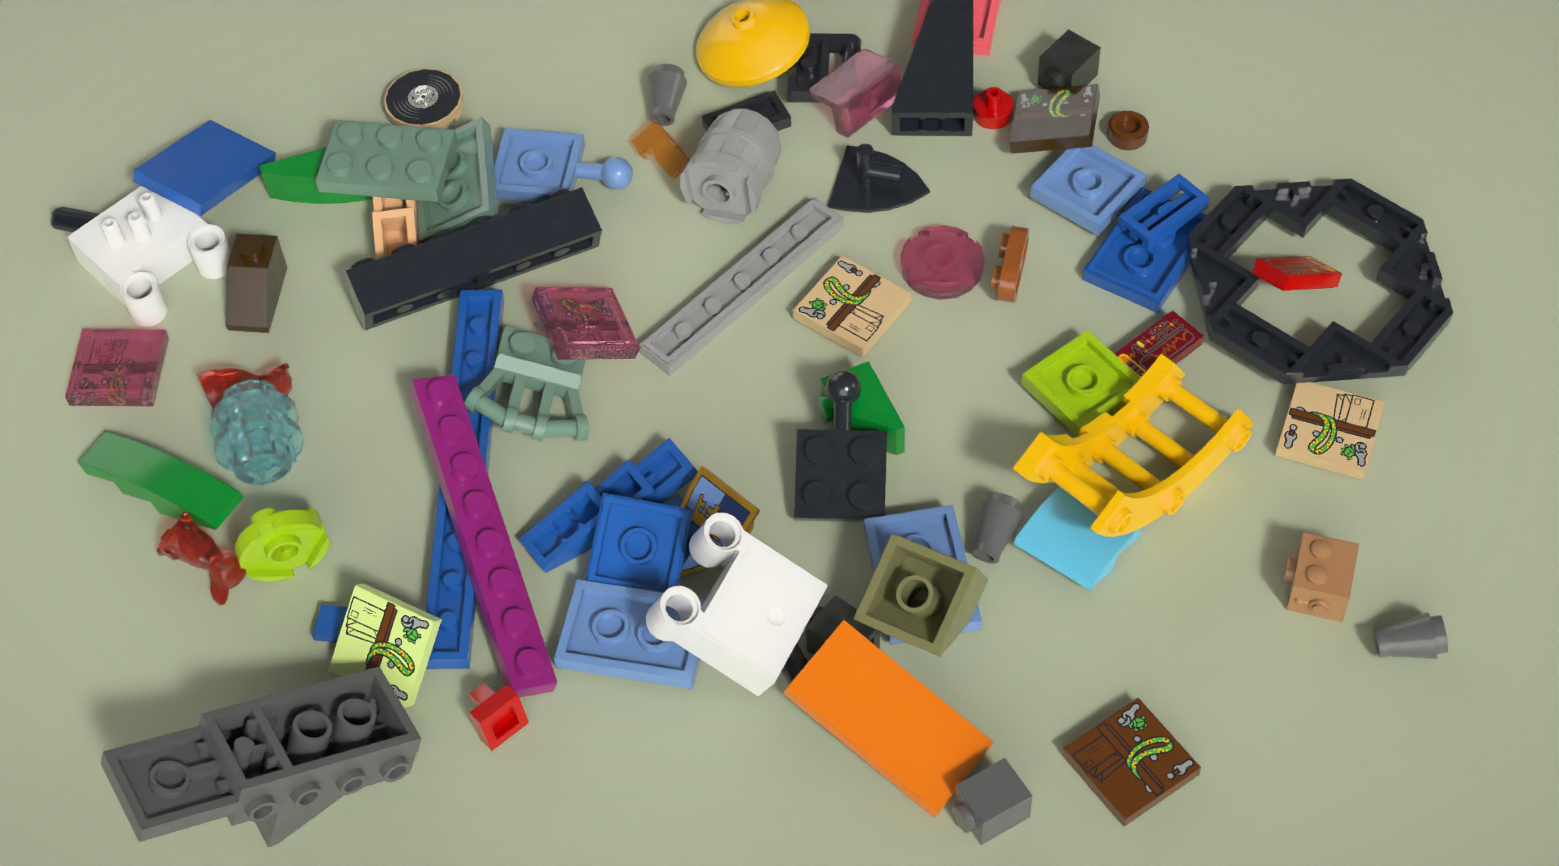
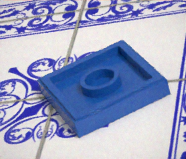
(639, 544)

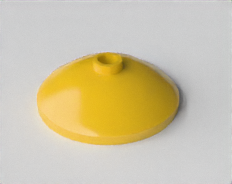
(752, 42)

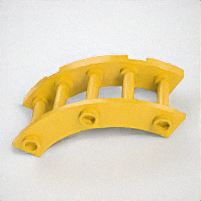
(1119, 513)

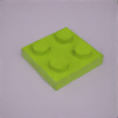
(1080, 382)

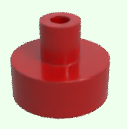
(993, 108)

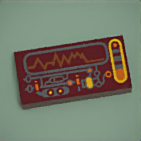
(1168, 336)

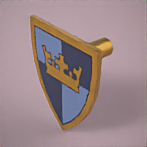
(711, 496)

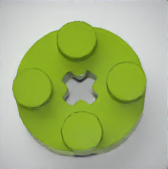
(280, 543)

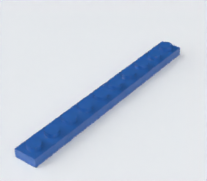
(450, 586)

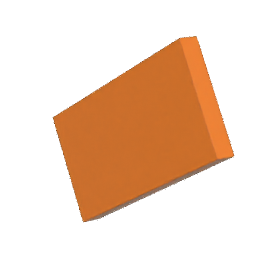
(888, 718)

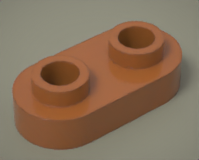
(1008, 276)

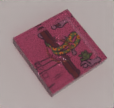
(585, 323)
(117, 367)

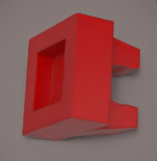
(496, 714)

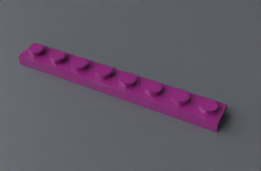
(483, 537)

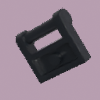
(815, 62)

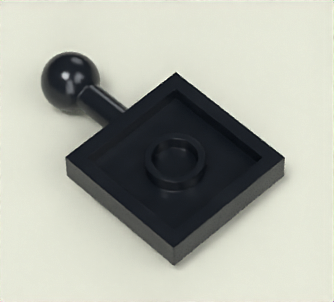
(840, 468)

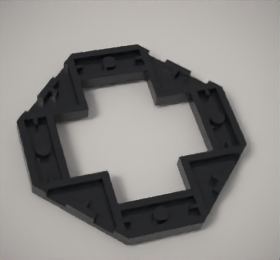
(1337, 351)

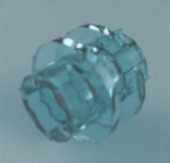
(256, 432)

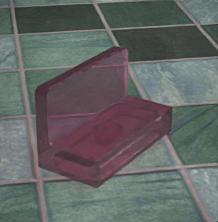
(858, 90)

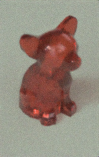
(218, 380)
(197, 548)

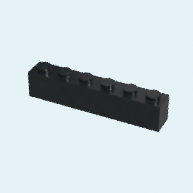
(472, 257)

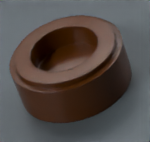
(1128, 130)

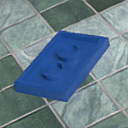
(203, 167)
(1140, 274)

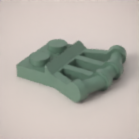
(531, 363)

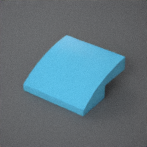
(1063, 540)

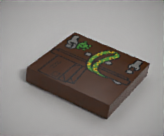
(1131, 761)

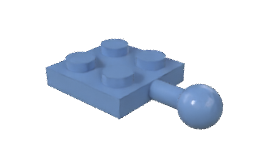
(542, 162)

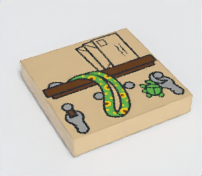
(852, 306)
(1330, 429)

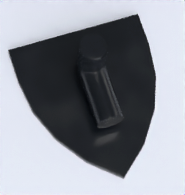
(874, 182)

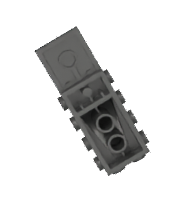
(267, 759)

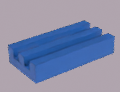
(1169, 216)

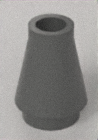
(666, 91)
(997, 522)
(1413, 638)

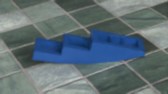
(572, 525)

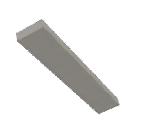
(741, 286)

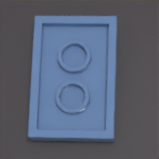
(929, 527)
(610, 637)

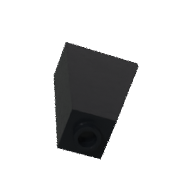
(938, 79)

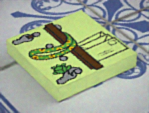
(387, 635)

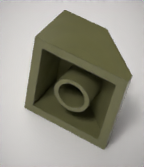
(920, 595)

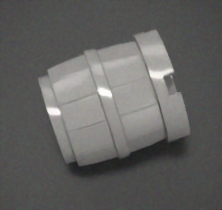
(732, 166)

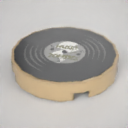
(424, 99)

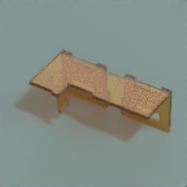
(657, 141)

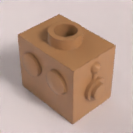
(1321, 576)

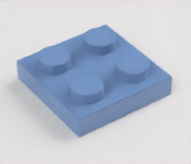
(1088, 187)

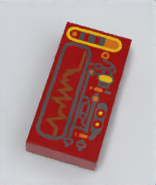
(1296, 273)

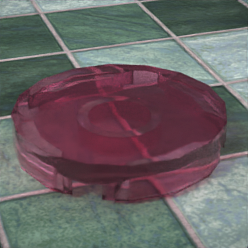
(942, 262)

